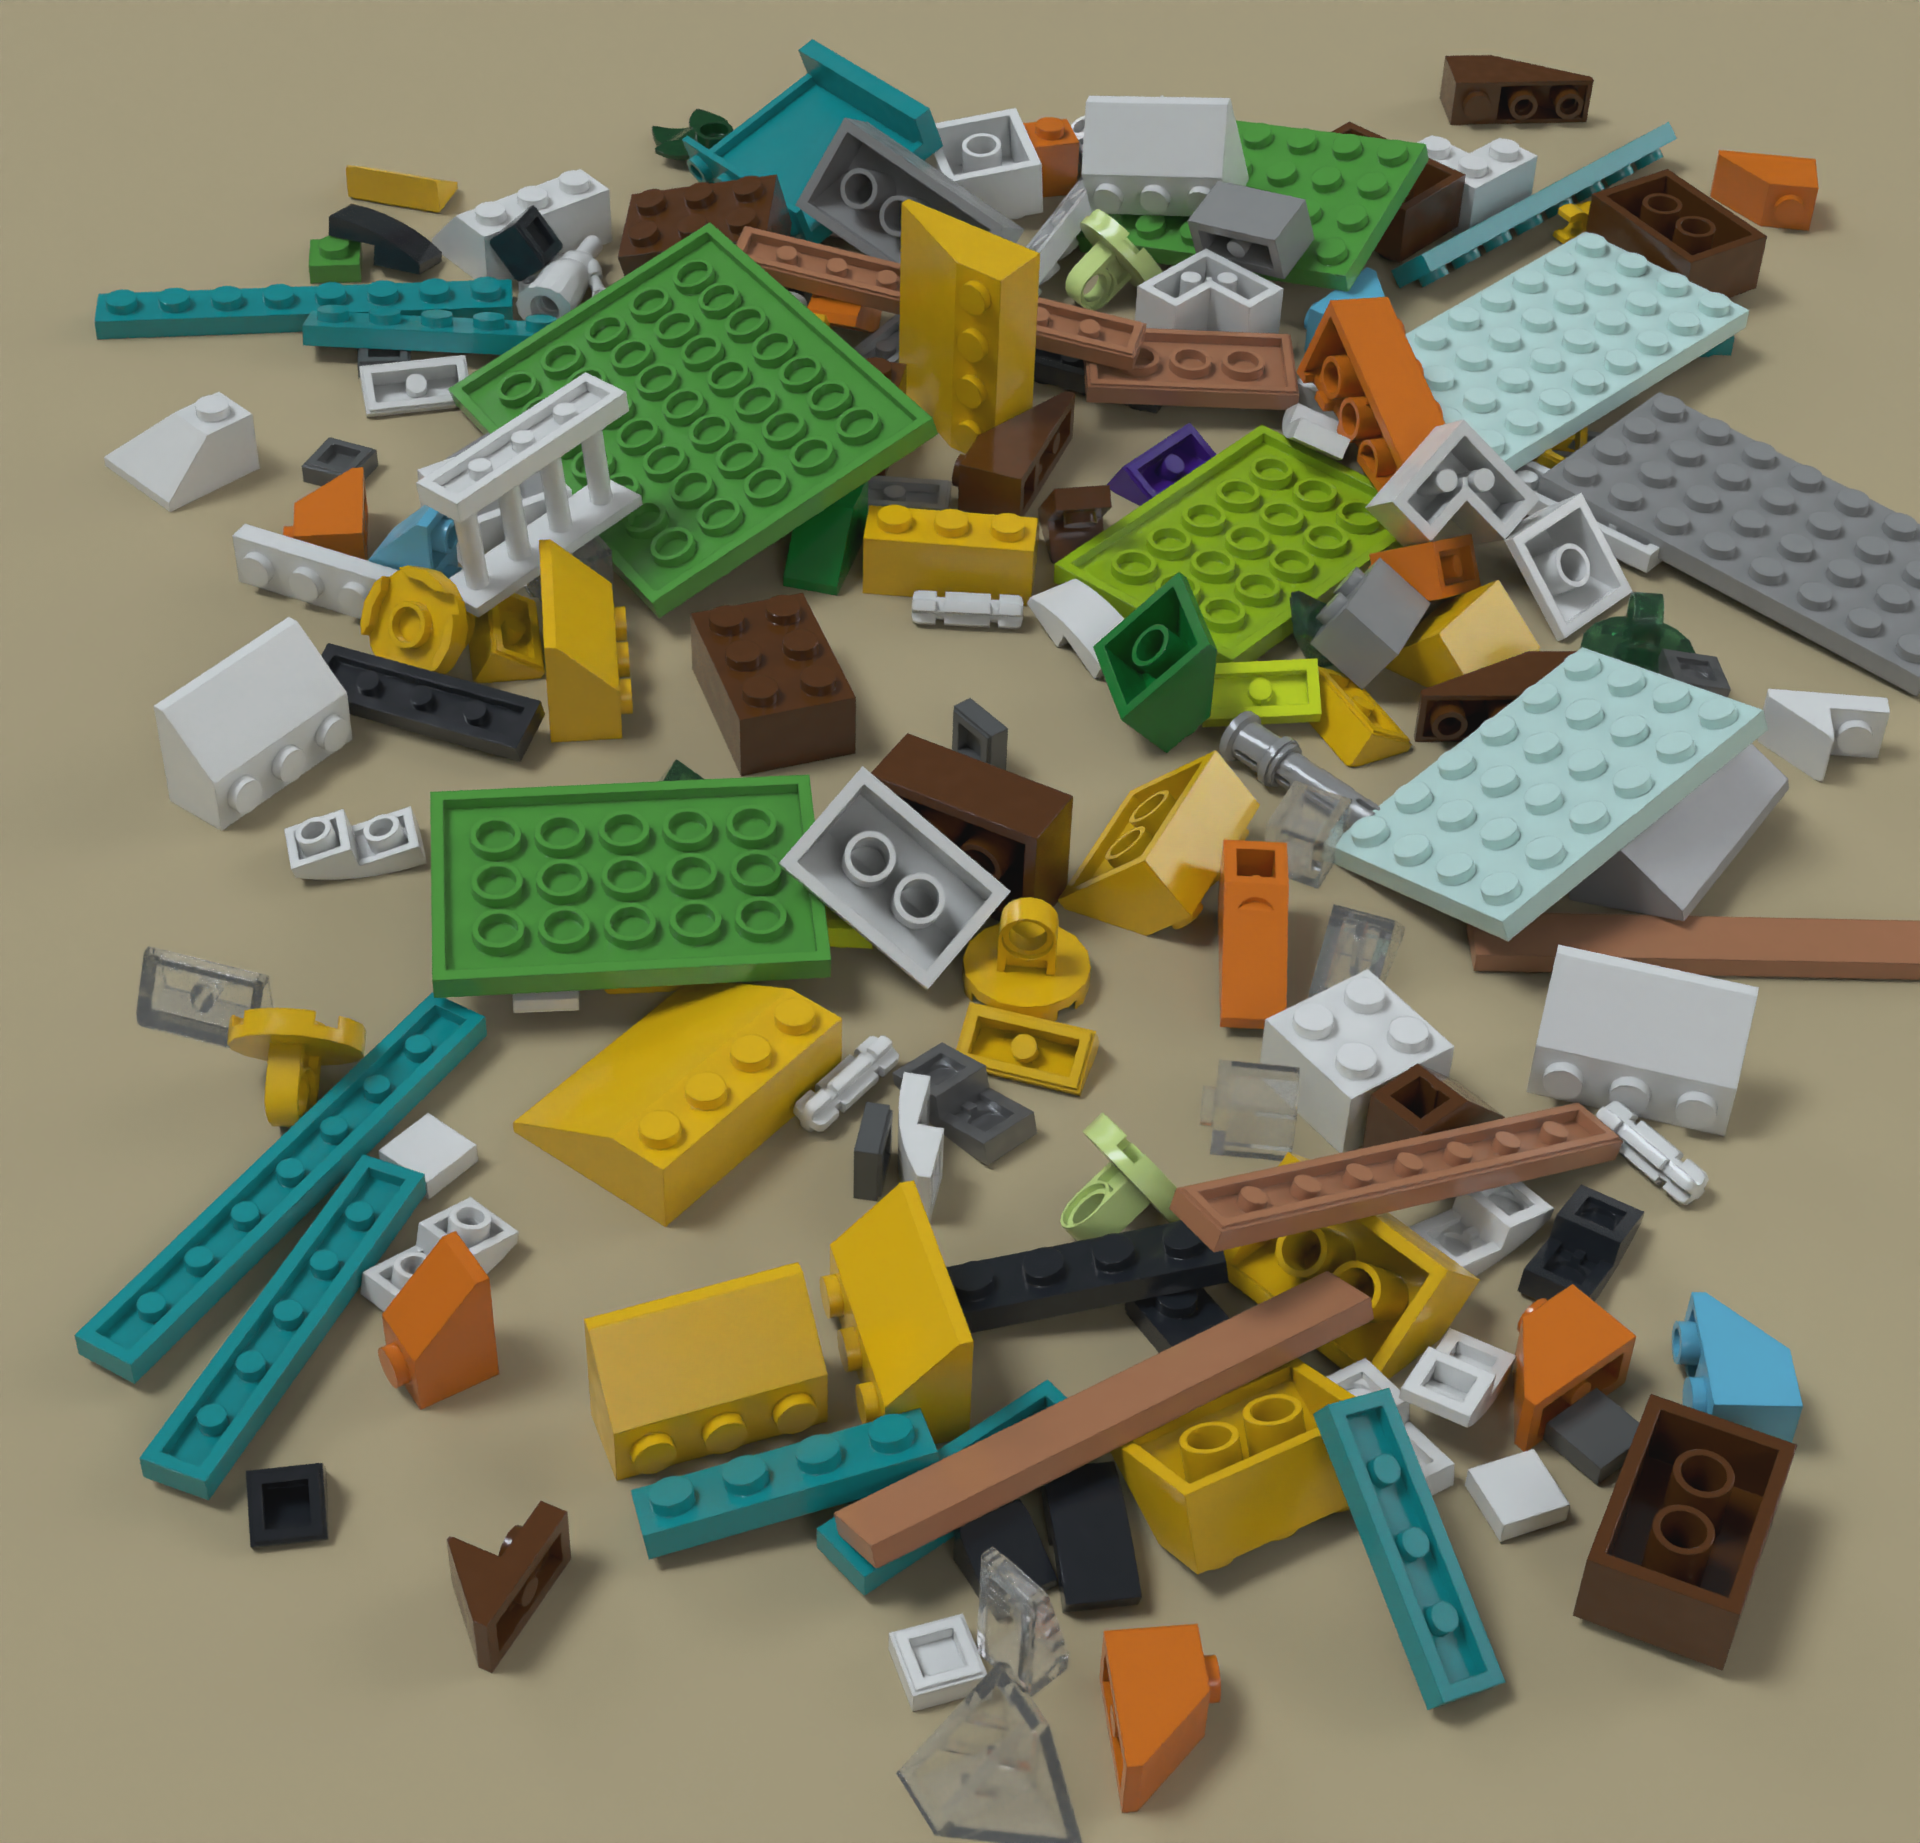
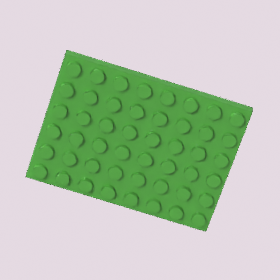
(735, 415)

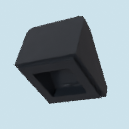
(526, 244)
(287, 1505)
(1013, 1535)

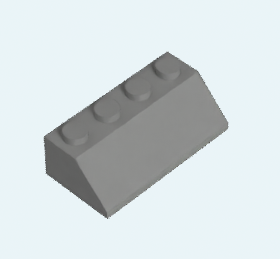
(866, 179)
(1691, 845)

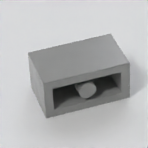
(1252, 228)
(1368, 621)

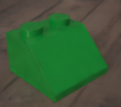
(1161, 665)

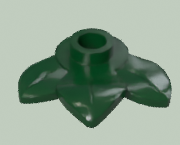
(703, 127)

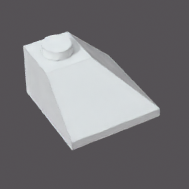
(189, 452)
(1567, 564)

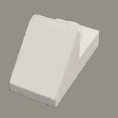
(1814, 725)

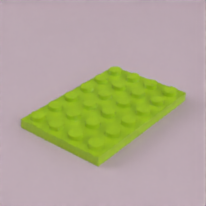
(1245, 536)

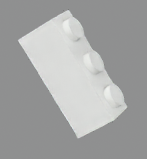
(1158, 153)
(570, 204)
(251, 725)
(894, 878)
(1644, 1038)

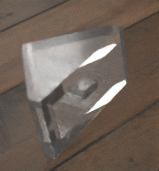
(1354, 944)

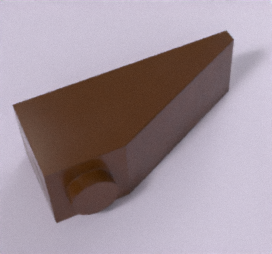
(1014, 459)

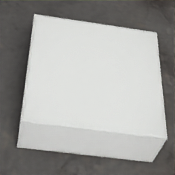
(431, 1150)
(1517, 1495)
(936, 1661)

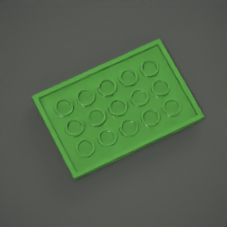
(1348, 186)
(621, 886)

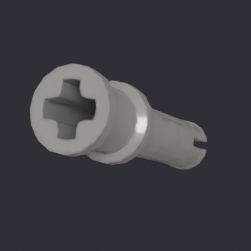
(1281, 762)

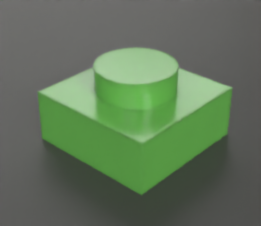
(335, 260)

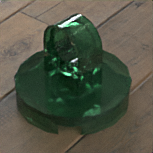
(1638, 635)

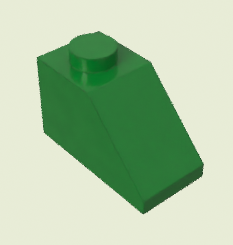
(827, 545)

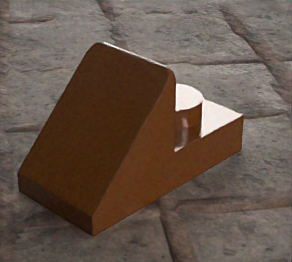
(1072, 517)
(506, 1589)

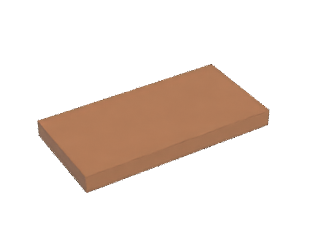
(1202, 371)

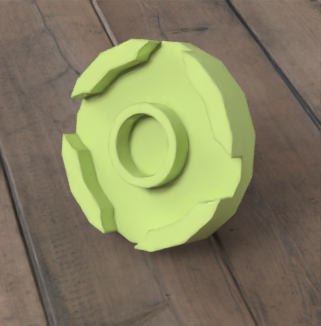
(1111, 258)
(1119, 1189)

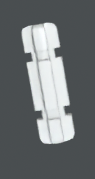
(967, 609)
(846, 1083)
(1654, 1154)

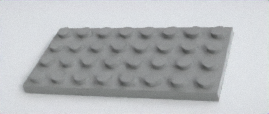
(1758, 530)

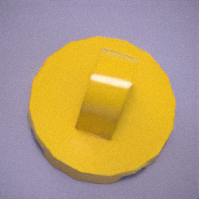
(417, 619)
(1027, 962)
(295, 1052)

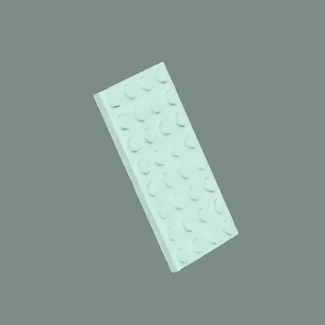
(1566, 344)

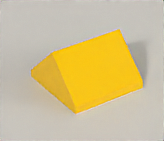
(1464, 637)

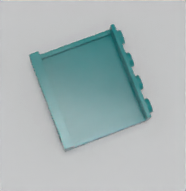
(800, 124)

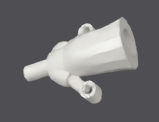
(562, 281)

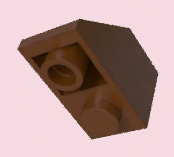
(1420, 1105)

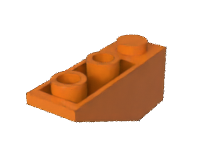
(1252, 932)

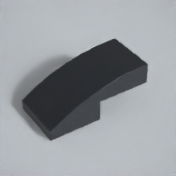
(394, 242)
(1583, 1246)
(1091, 1539)

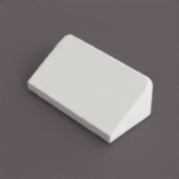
(411, 385)

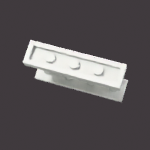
(506, 459)

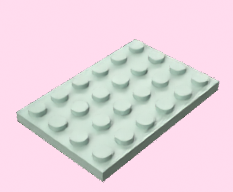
(1547, 791)

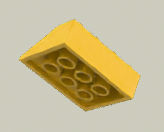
(966, 323)
(687, 1092)

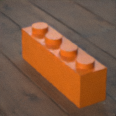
(1371, 383)

